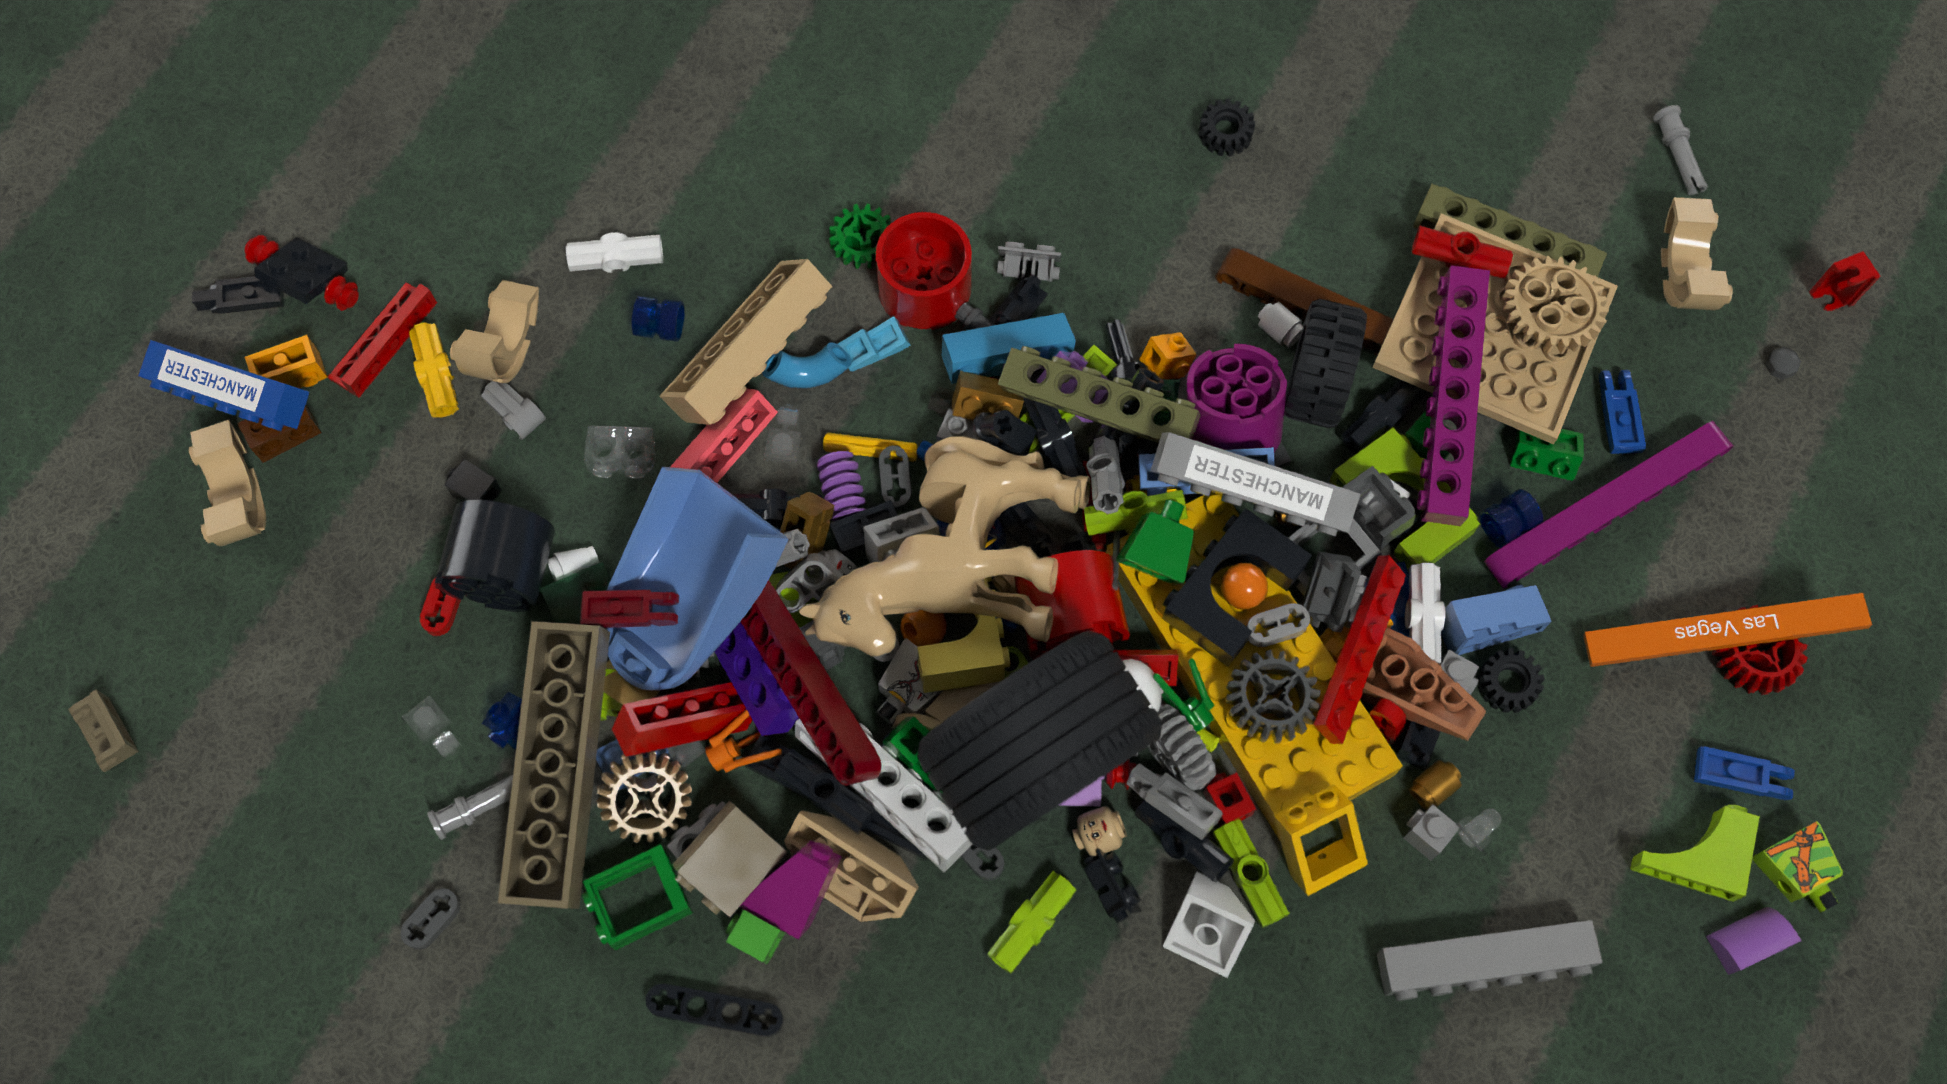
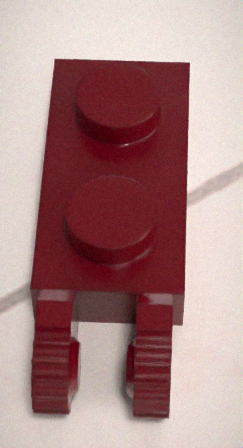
(627, 608)

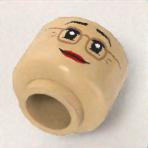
(1099, 830)

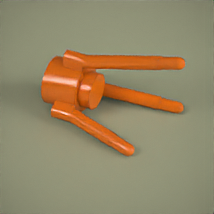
(723, 752)

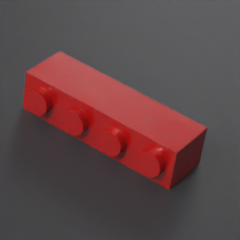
(678, 719)

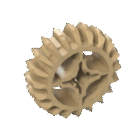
(633, 806)

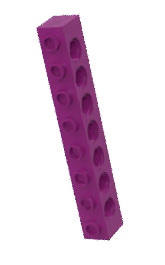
(1472, 288)

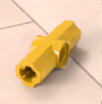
(433, 370)

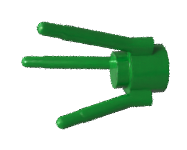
(1196, 711)

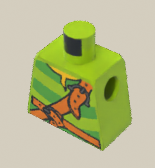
(1802, 866)

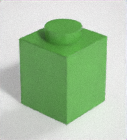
(754, 936)

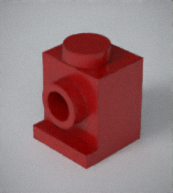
(1232, 786)

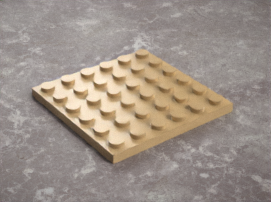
(1516, 382)

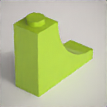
(1716, 863)

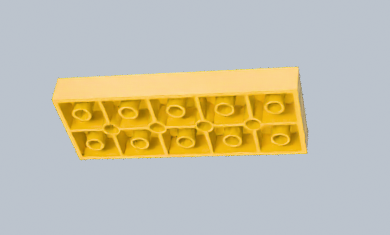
(1272, 772)

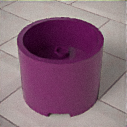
(1238, 398)

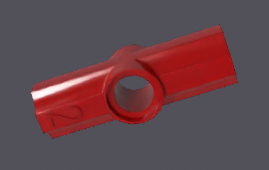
(1447, 249)

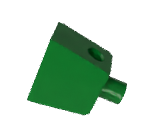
(1160, 545)

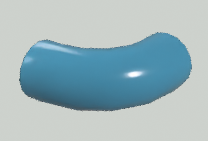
(809, 370)

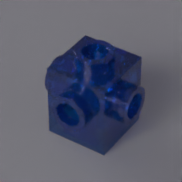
(504, 721)

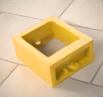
(1331, 862)

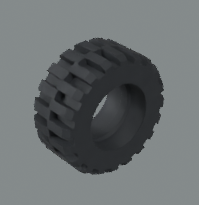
(1325, 363)

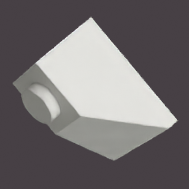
(1210, 926)

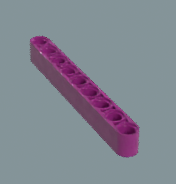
(1605, 504)

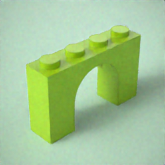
(1396, 458)

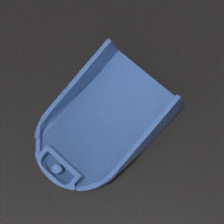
(709, 553)

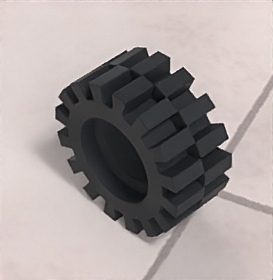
(1231, 113)
(1523, 667)

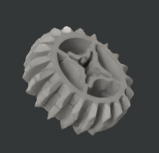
(1182, 751)

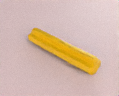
(867, 446)

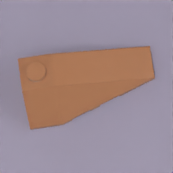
(1420, 688)

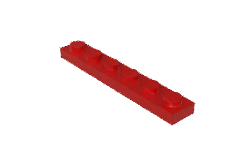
(1359, 650)

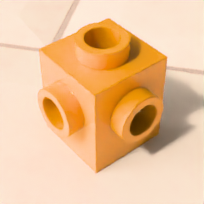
(1168, 355)

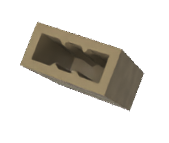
(727, 860)

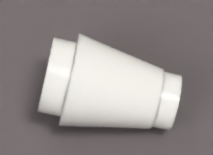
(571, 562)

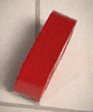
(431, 608)
(1389, 719)

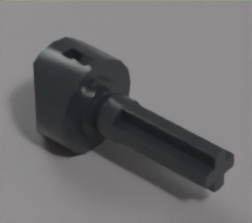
(1121, 352)

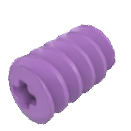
(840, 483)

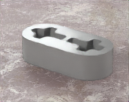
(1279, 632)

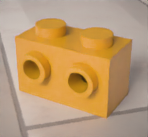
(290, 363)

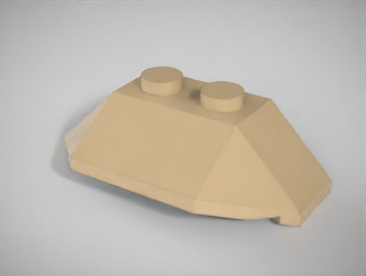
(869, 878)

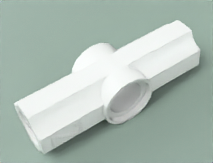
(614, 252)
(1424, 609)

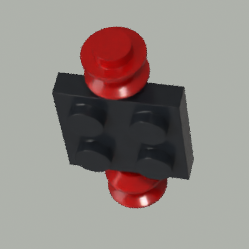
(301, 271)

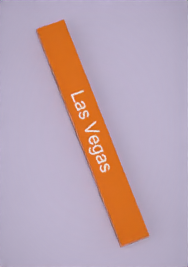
(1727, 629)

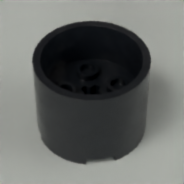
(495, 555)

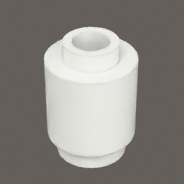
(1280, 324)

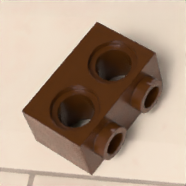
(269, 443)

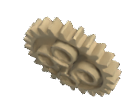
(1545, 283)

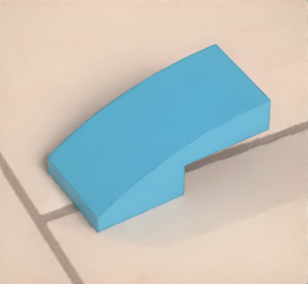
(875, 344)

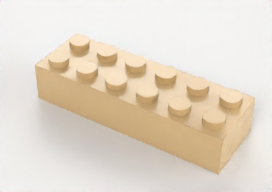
(746, 342)

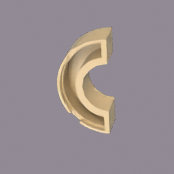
(1688, 260)
(502, 347)
(234, 489)

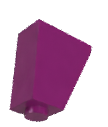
(795, 889)

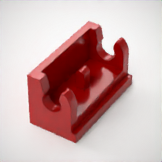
(1846, 281)

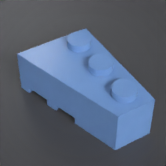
(1493, 619)

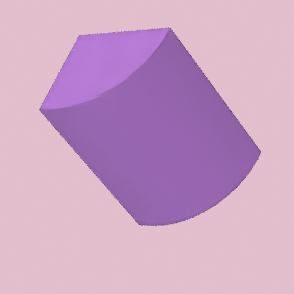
(1752, 939)

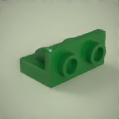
(1555, 459)

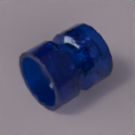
(658, 318)
(1511, 518)

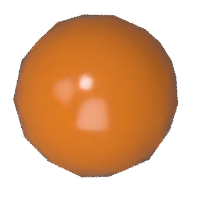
(1244, 586)
(924, 626)

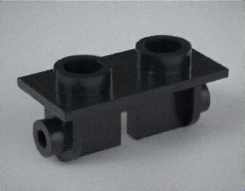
(1020, 302)
(1026, 528)
(1120, 895)

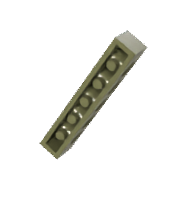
(1502, 224)
(1023, 362)

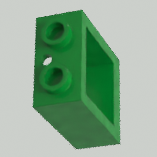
(594, 901)

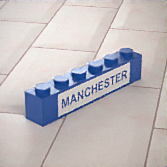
(223, 384)

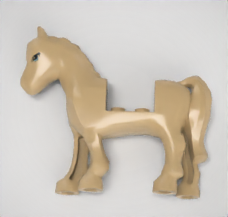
(969, 488)

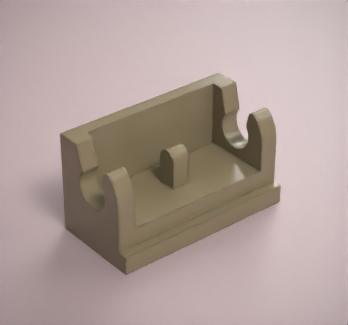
(103, 730)

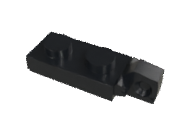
(238, 296)

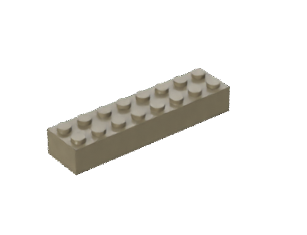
(554, 766)

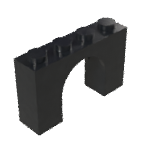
(1245, 541)

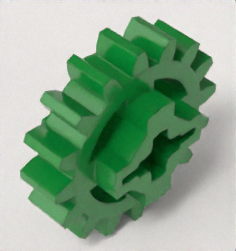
(846, 236)

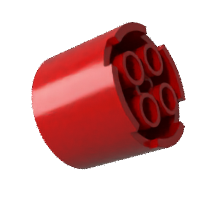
(924, 270)
(1080, 600)

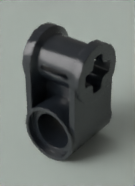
(1004, 431)

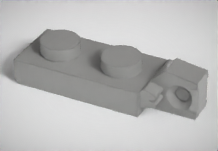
(1175, 800)

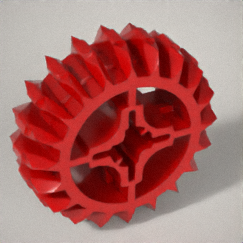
(1767, 674)

